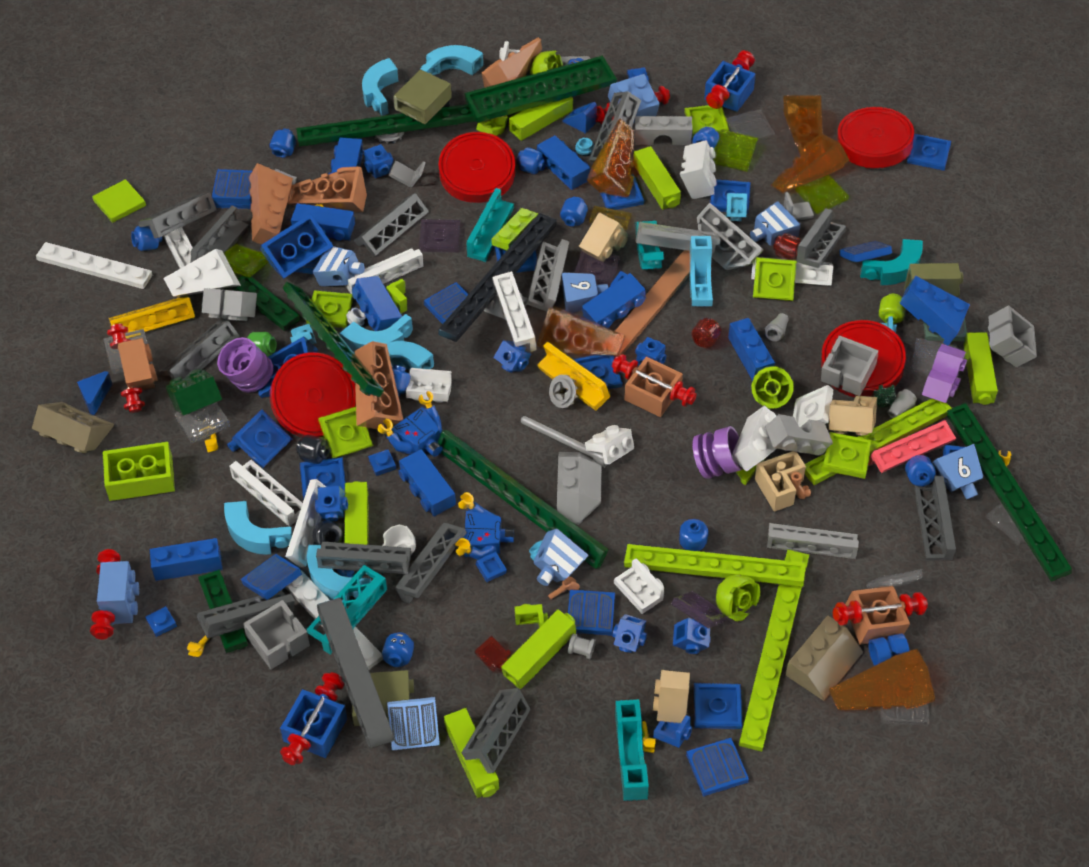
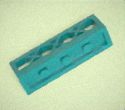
(489, 224)
(357, 608)

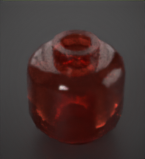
(786, 246)
(706, 332)

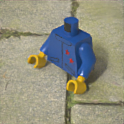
(416, 431)
(482, 530)

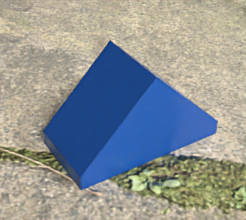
(583, 117)
(94, 390)

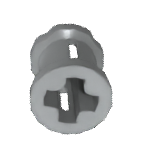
(581, 646)

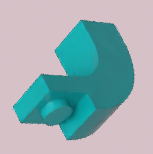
(649, 255)
(896, 270)

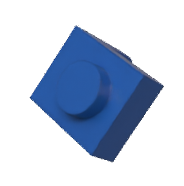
(673, 732)

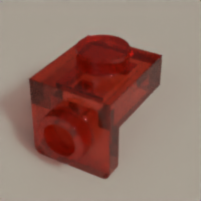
(492, 654)

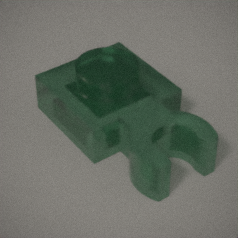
(884, 396)

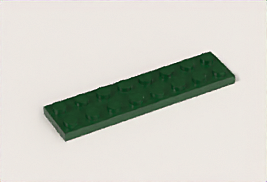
(540, 89)

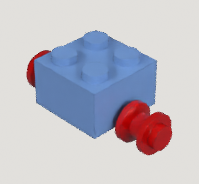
(641, 89)
(115, 594)

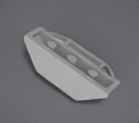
(735, 246)
(577, 486)

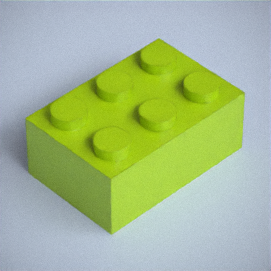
(138, 471)

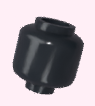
(313, 449)
(321, 530)

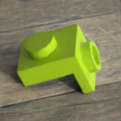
(493, 126)
(396, 292)
(530, 614)

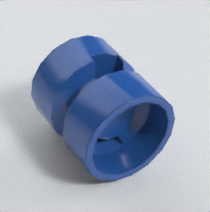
(883, 649)

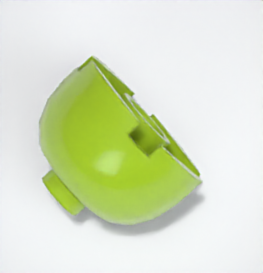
(545, 61)
(772, 387)
(737, 592)

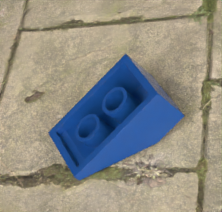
(296, 348)

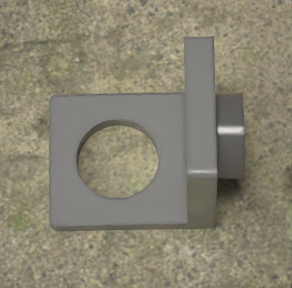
(406, 175)
(799, 211)

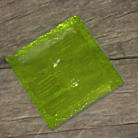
(734, 150)
(822, 193)
(245, 260)

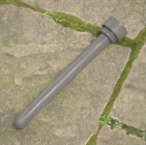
(597, 456)

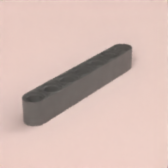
(355, 673)

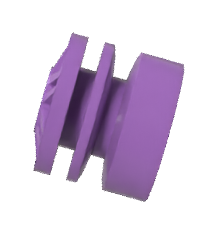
(245, 365)
(715, 452)

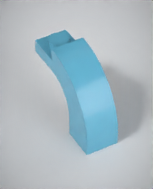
(453, 57)
(375, 80)
(700, 271)
(357, 336)
(409, 355)
(250, 536)
(326, 579)

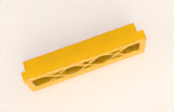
(156, 315)
(590, 388)

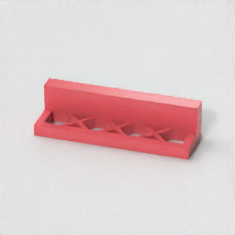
(913, 445)

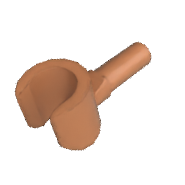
(567, 584)

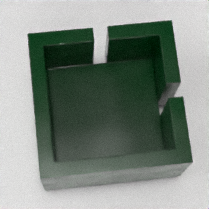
(193, 392)

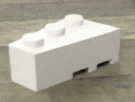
(699, 169)
(208, 271)
(754, 440)

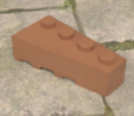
(269, 201)
(372, 409)

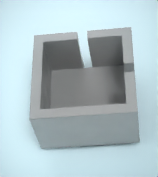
(229, 304)
(1012, 336)
(849, 365)
(276, 634)

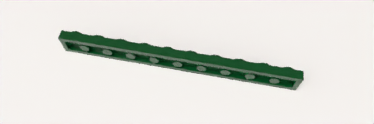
(381, 125)
(334, 341)
(1010, 494)
(519, 496)

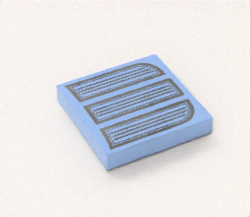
(413, 723)

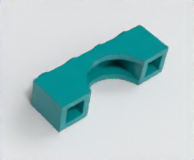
(630, 749)

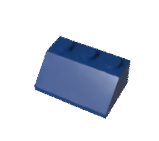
(296, 246)

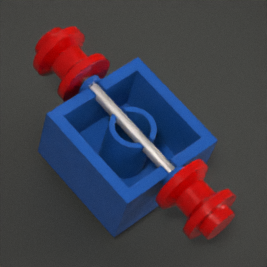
(731, 83)
(314, 721)

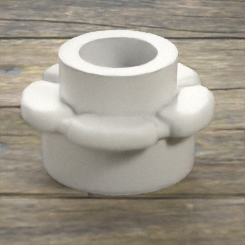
(356, 315)

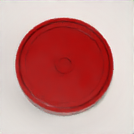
(876, 137)
(475, 166)
(877, 336)
(309, 389)

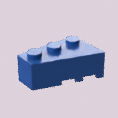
(935, 307)

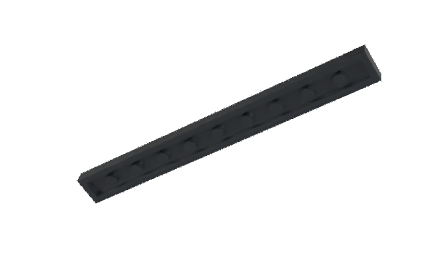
(485, 290)

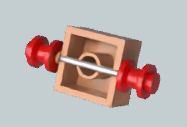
(136, 366)
(652, 384)
(878, 612)

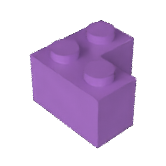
(943, 378)

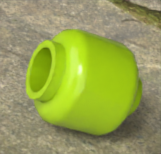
(891, 306)

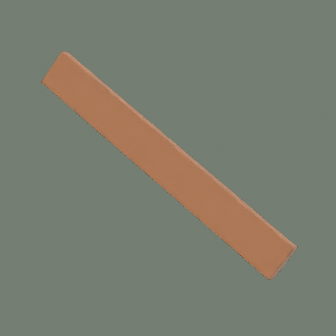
(655, 300)

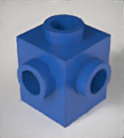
(378, 161)
(652, 349)
(512, 357)
(331, 503)
(629, 633)
(691, 636)

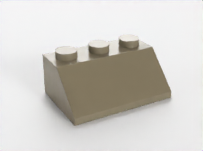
(71, 426)
(824, 658)

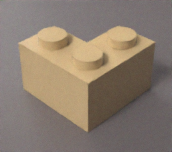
(603, 237)
(853, 416)
(774, 479)
(673, 696)

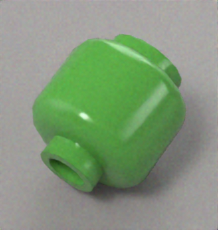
(264, 342)

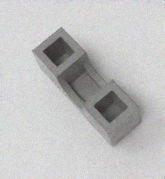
(676, 127)
(809, 438)

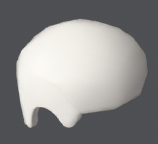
(399, 537)

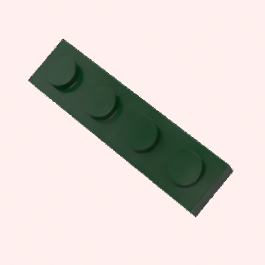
(268, 303)
(217, 596)

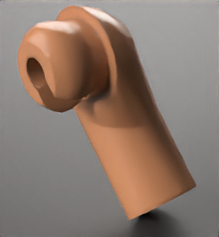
(801, 492)

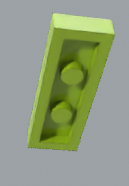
(513, 228)

